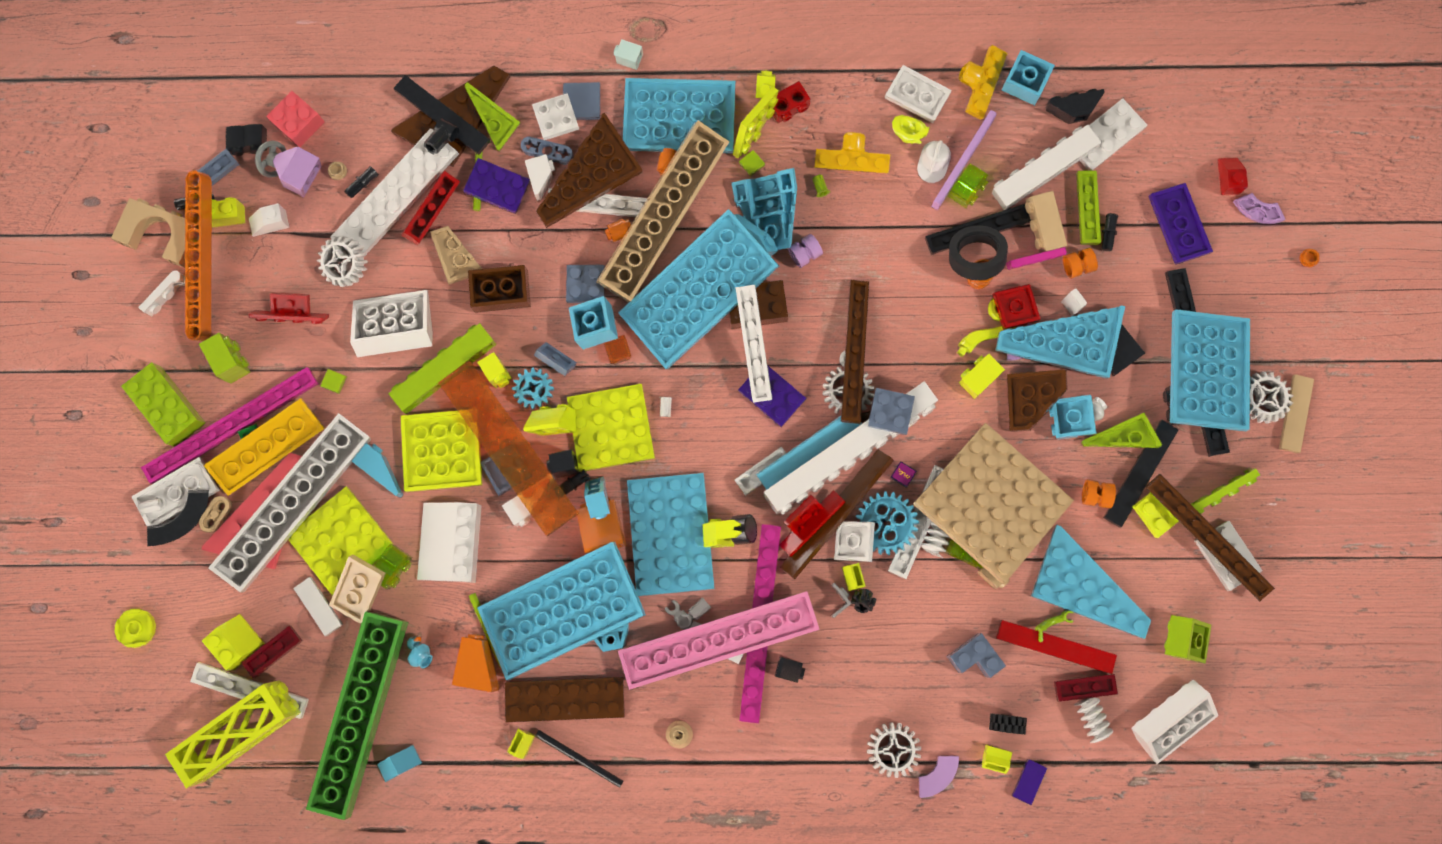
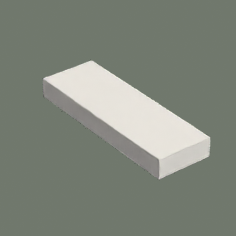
(318, 606)

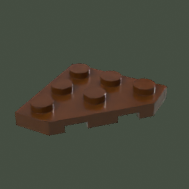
(1033, 396)

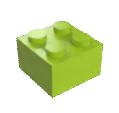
(225, 358)

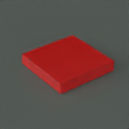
(1016, 306)

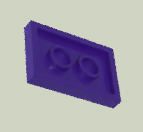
(496, 185)
(784, 398)

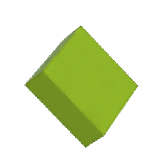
(752, 163)
(333, 381)

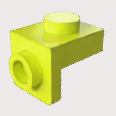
(765, 81)

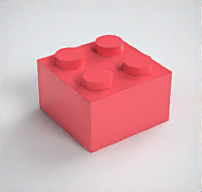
(295, 119)

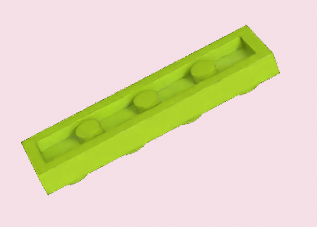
(1088, 208)

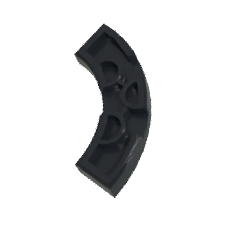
(183, 523)

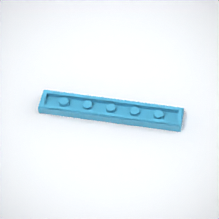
(805, 451)

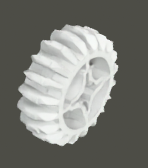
(334, 253)
(831, 392)
(1277, 408)
(904, 749)

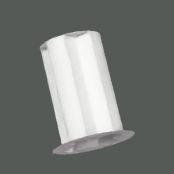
(665, 407)
(150, 506)

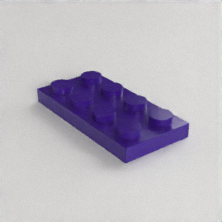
(1180, 223)

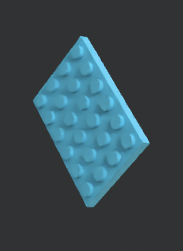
(664, 110)
(1210, 370)
(668, 534)

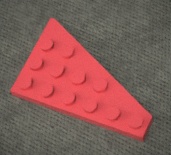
(244, 512)

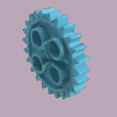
(902, 530)

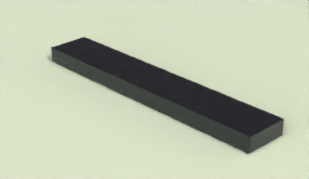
(436, 110)
(1000, 221)
(1140, 475)

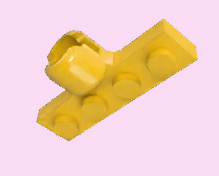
(982, 80)
(852, 156)

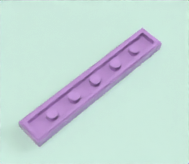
(964, 160)

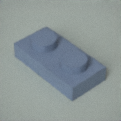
(220, 166)
(555, 359)

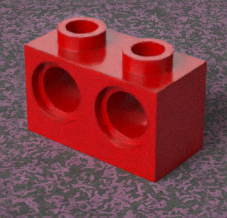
(785, 98)

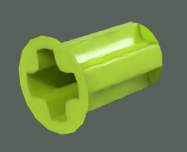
(820, 186)

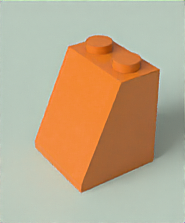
(602, 531)
(475, 665)

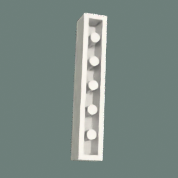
(1046, 167)

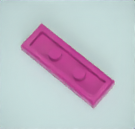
(1036, 258)

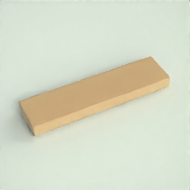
(1296, 418)

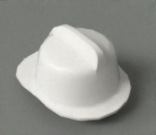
(934, 161)

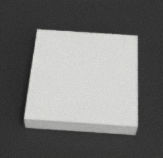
(854, 541)

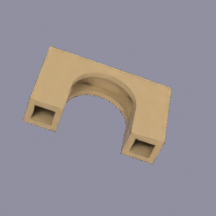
(139, 216)

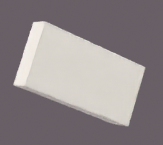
(1074, 302)

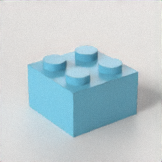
(1028, 77)
(593, 322)

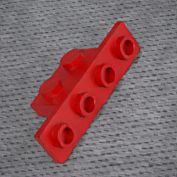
(289, 307)
(808, 520)

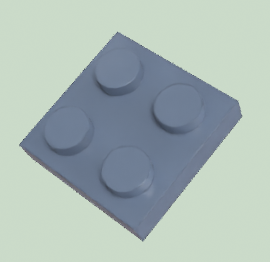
(582, 284)
(891, 411)

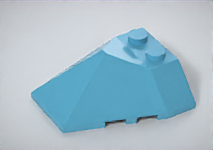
(769, 204)

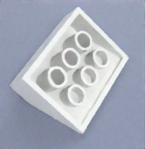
(391, 323)
(449, 542)

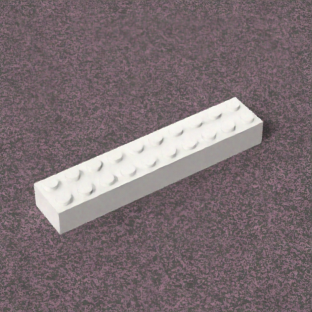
(840, 456)
(289, 504)

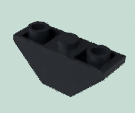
(1075, 106)

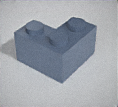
(976, 651)

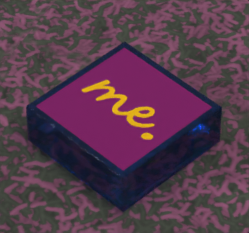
(903, 474)

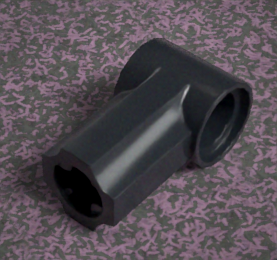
(443, 133)

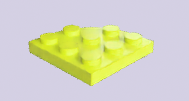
(754, 122)

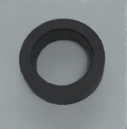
(978, 234)

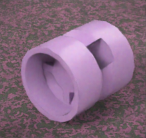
(806, 250)

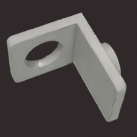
(844, 595)

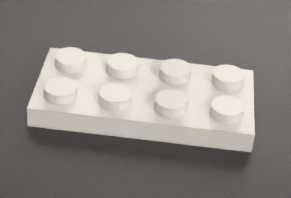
(1114, 130)
(174, 491)

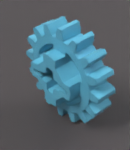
(526, 390)

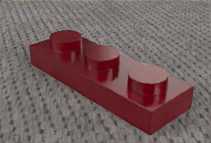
(272, 651)
(1085, 687)

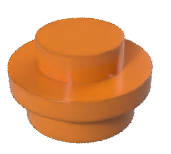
(1309, 258)

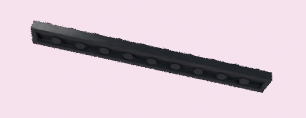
(1182, 299)

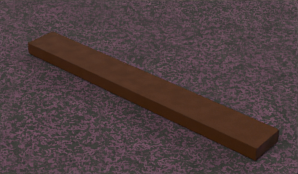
(855, 352)
(852, 495)
(1209, 537)

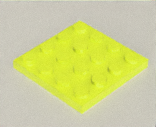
(611, 428)
(439, 452)
(337, 532)

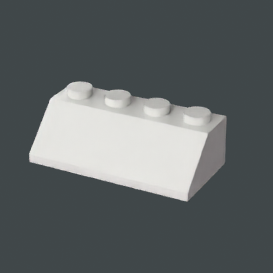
(1175, 721)

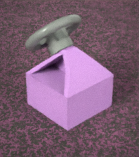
(293, 166)

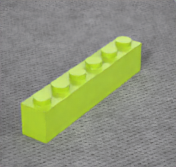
(426, 380)

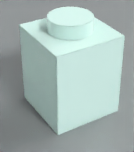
(628, 54)

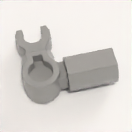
(685, 620)

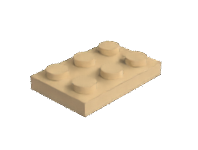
(357, 588)

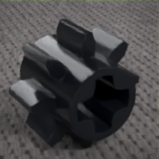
(863, 600)

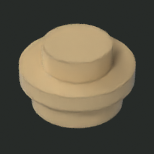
(337, 170)

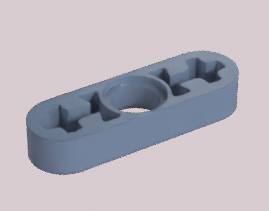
(543, 143)

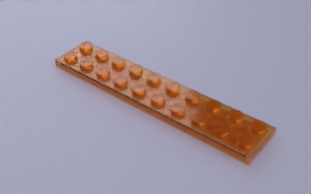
(508, 448)

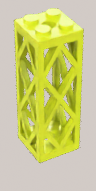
(198, 769)

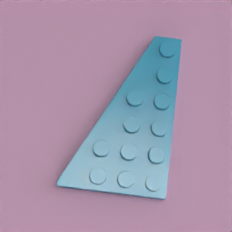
(1075, 343)
(1079, 584)

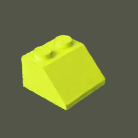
(551, 421)
(233, 642)

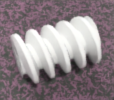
(935, 540)
(1095, 719)

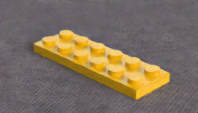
(264, 446)

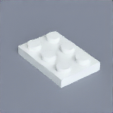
(918, 94)
(1230, 534)

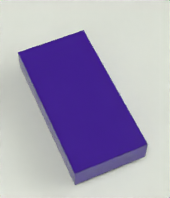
(1029, 781)

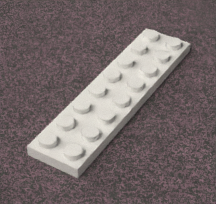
(395, 194)

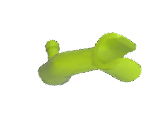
(1043, 626)

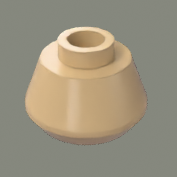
(684, 738)

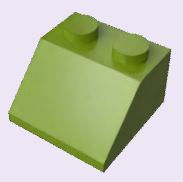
(1187, 639)

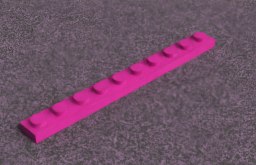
(229, 425)
(762, 595)

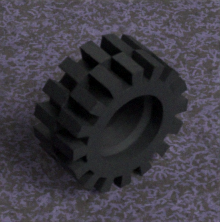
(1007, 723)

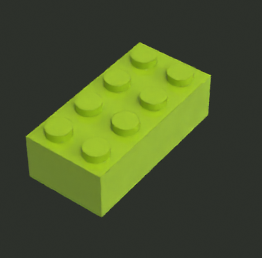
(163, 404)

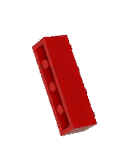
(430, 208)

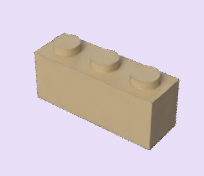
(1045, 222)

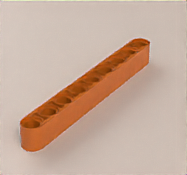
(193, 247)

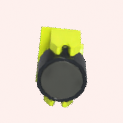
(737, 530)

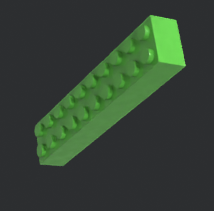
(357, 716)

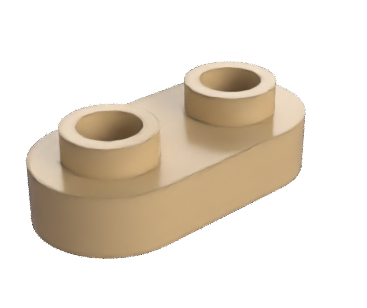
(214, 513)

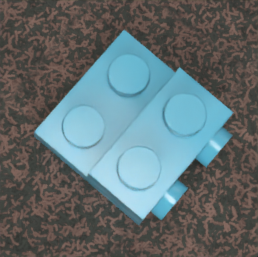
(1073, 417)

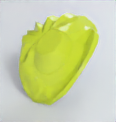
(909, 129)

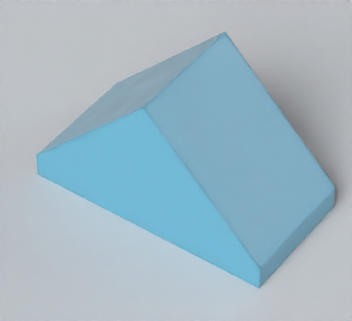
(399, 763)

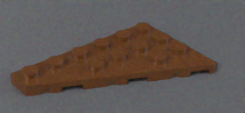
(488, 83)
(596, 169)

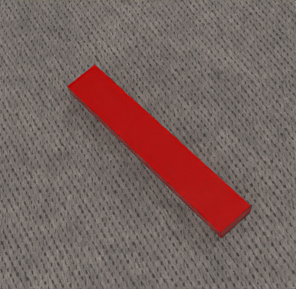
(1056, 647)

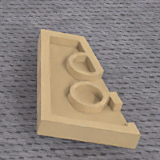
(453, 255)

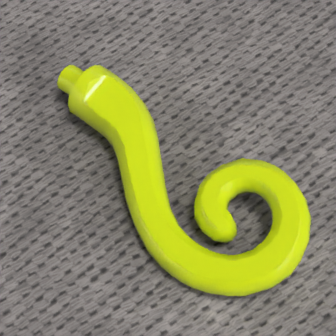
(971, 340)

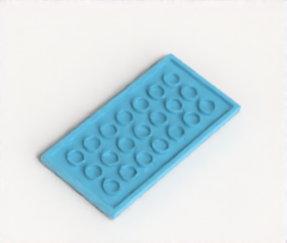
(697, 289)
(561, 611)

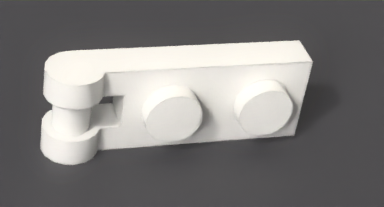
(162, 293)

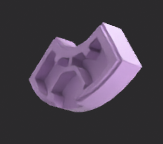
(1259, 211)
(939, 777)

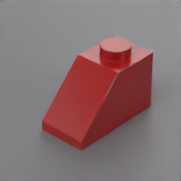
(1232, 176)

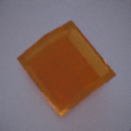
(618, 350)

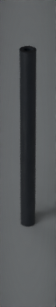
(579, 758)

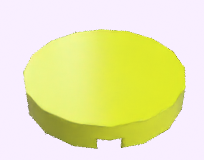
(135, 628)

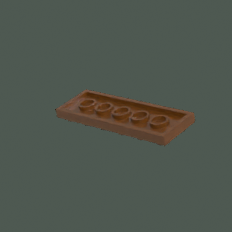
(564, 699)

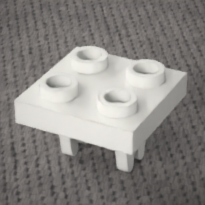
(555, 116)

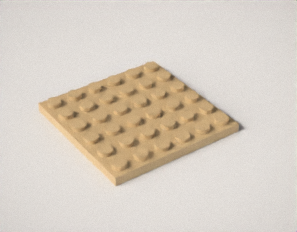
(993, 503)

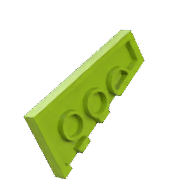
(1230, 489)

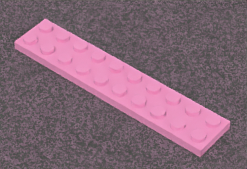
(718, 640)

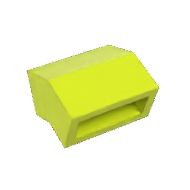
(853, 577)
(521, 743)
(996, 759)

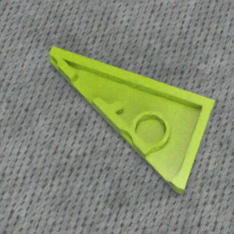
(496, 120)
(1131, 433)

